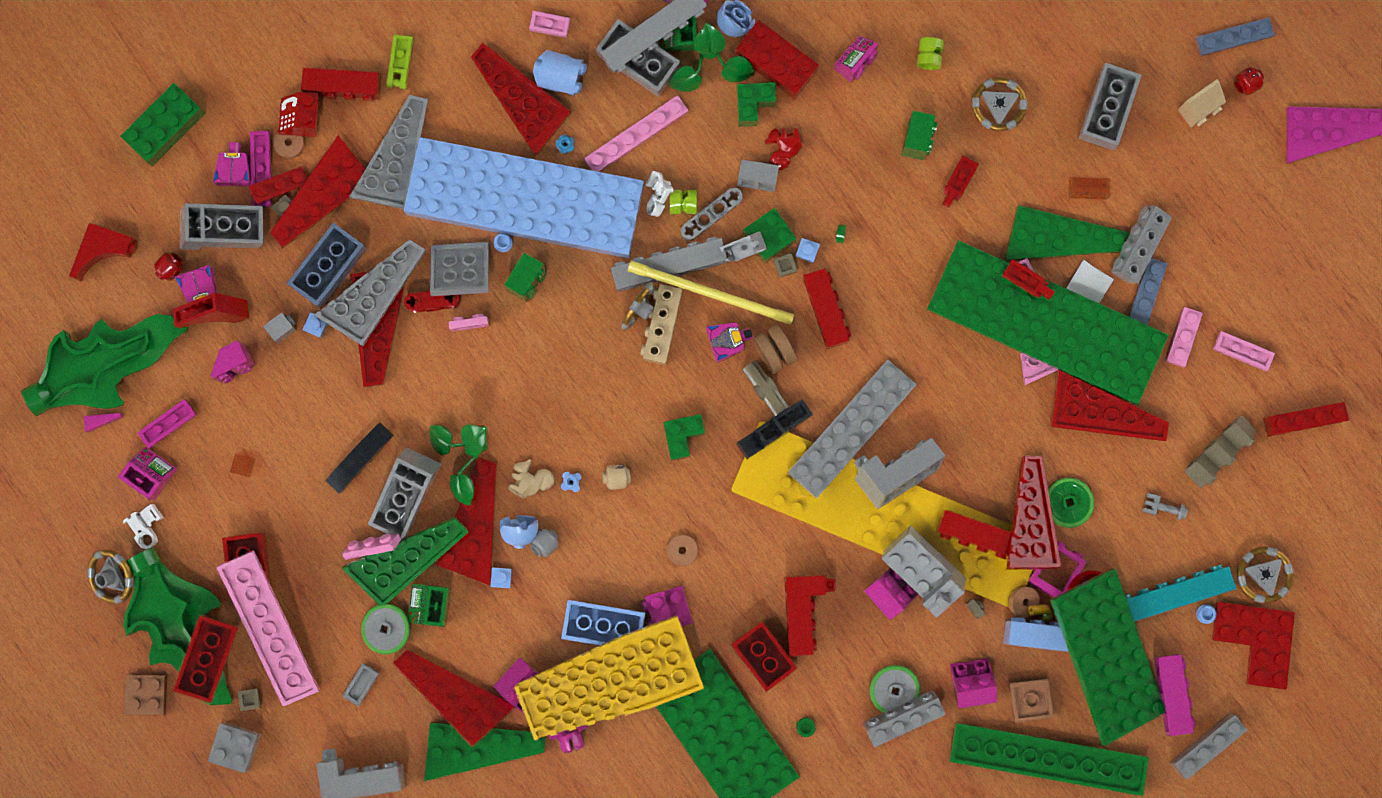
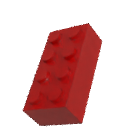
(777, 59)
(205, 659)

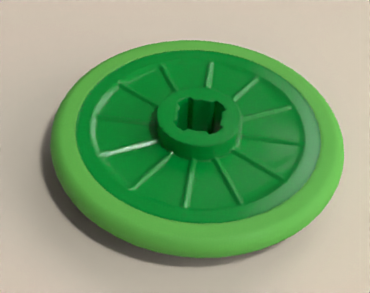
(1081, 499)

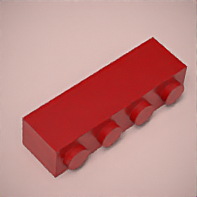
(341, 83)
(826, 308)
(1306, 419)
(974, 532)

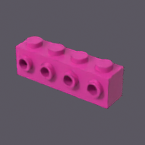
(1173, 692)

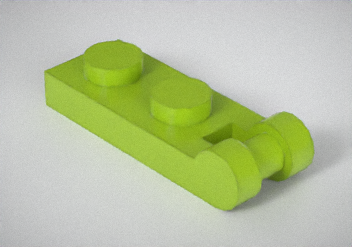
(400, 61)

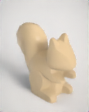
(529, 484)

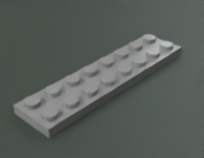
(851, 429)

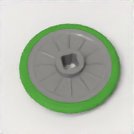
(397, 632)
(890, 677)

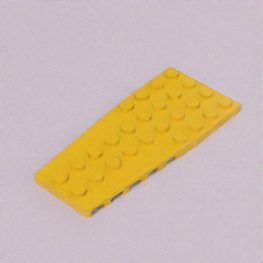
(611, 680)

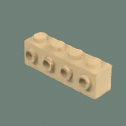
(662, 324)

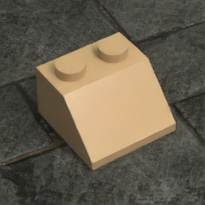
(1203, 104)

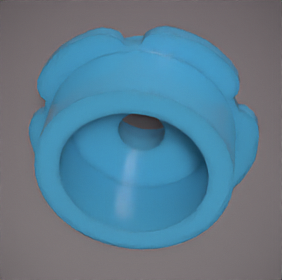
(560, 144)

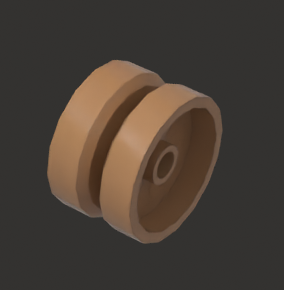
(776, 348)

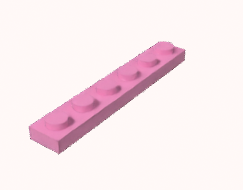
(636, 135)

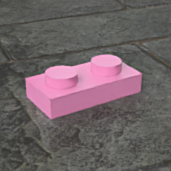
(549, 24)
(476, 321)

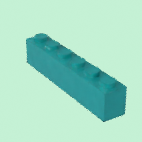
(1181, 592)

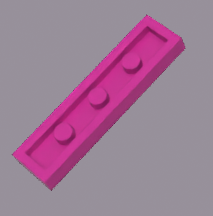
(260, 160)

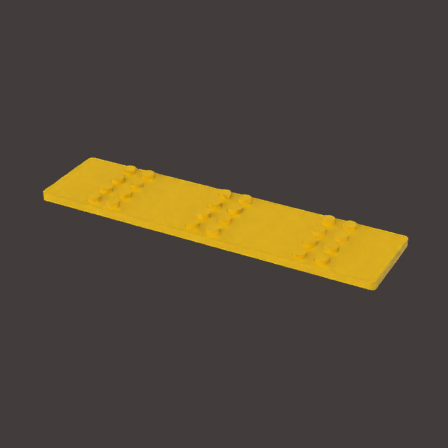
(851, 515)

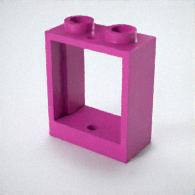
(1049, 589)

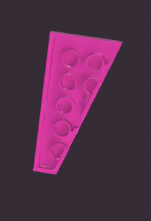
(1325, 129)

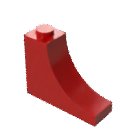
(100, 244)
(211, 308)

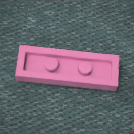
(1184, 337)
(1243, 351)
(371, 546)

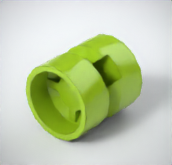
(930, 53)
(683, 202)

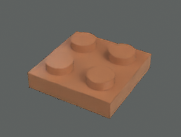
(145, 694)
(1031, 700)

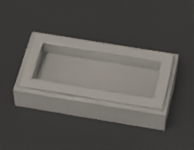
(361, 684)

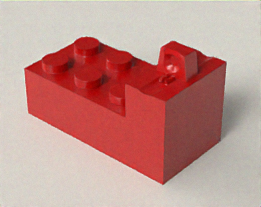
(798, 611)

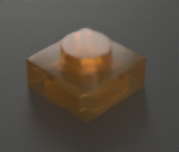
(242, 465)

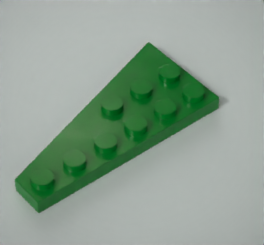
(1051, 235)
(390, 572)
(452, 755)

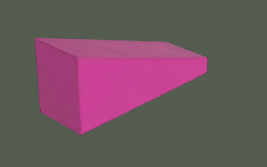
(97, 421)

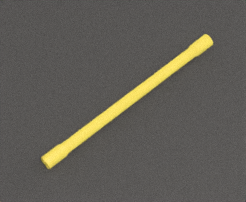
(776, 314)

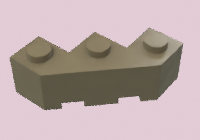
(1221, 451)

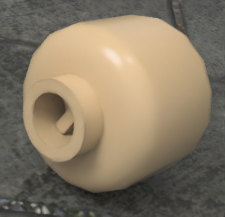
(616, 477)

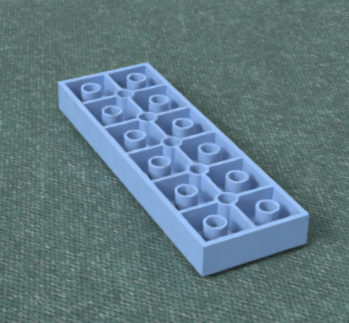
(524, 197)

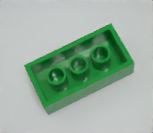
(162, 124)

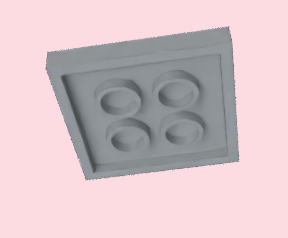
(459, 269)

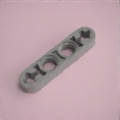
(713, 216)

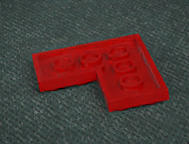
(1269, 637)

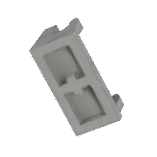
(757, 175)
(744, 247)

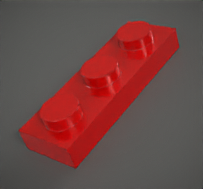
(277, 185)

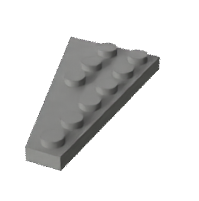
(391, 167)
(368, 299)

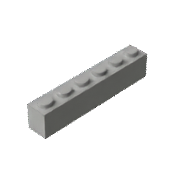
(650, 31)
(675, 262)

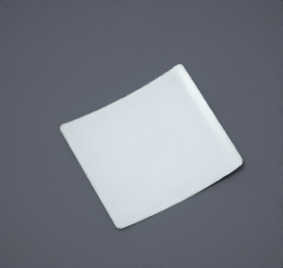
(1090, 282)

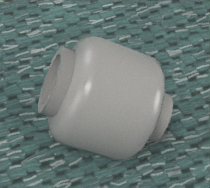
(544, 543)

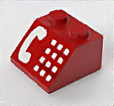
(299, 115)

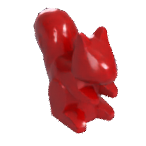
(788, 146)

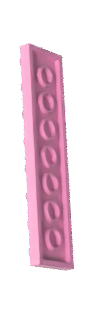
(268, 628)

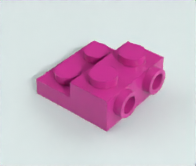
(666, 605)

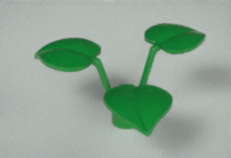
(709, 44)
(475, 443)

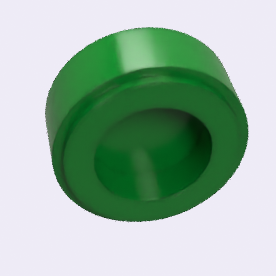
(840, 233)
(805, 727)

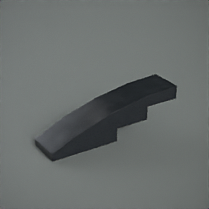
(774, 429)
(359, 457)

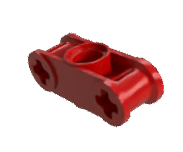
(430, 303)

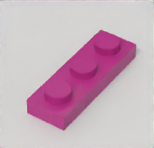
(167, 423)

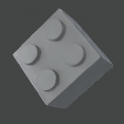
(234, 747)

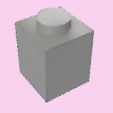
(280, 327)

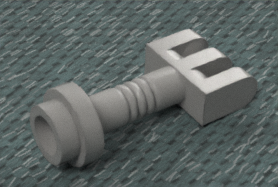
(1156, 505)

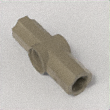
(765, 388)

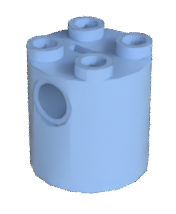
(559, 72)

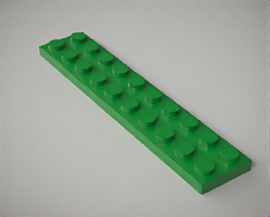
(1049, 759)

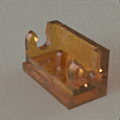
(1089, 188)

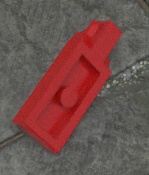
(959, 180)
(1027, 280)

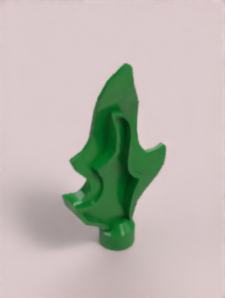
(93, 367)
(168, 612)

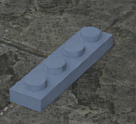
(1235, 36)
(1148, 291)

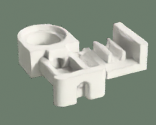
(662, 190)
(142, 522)

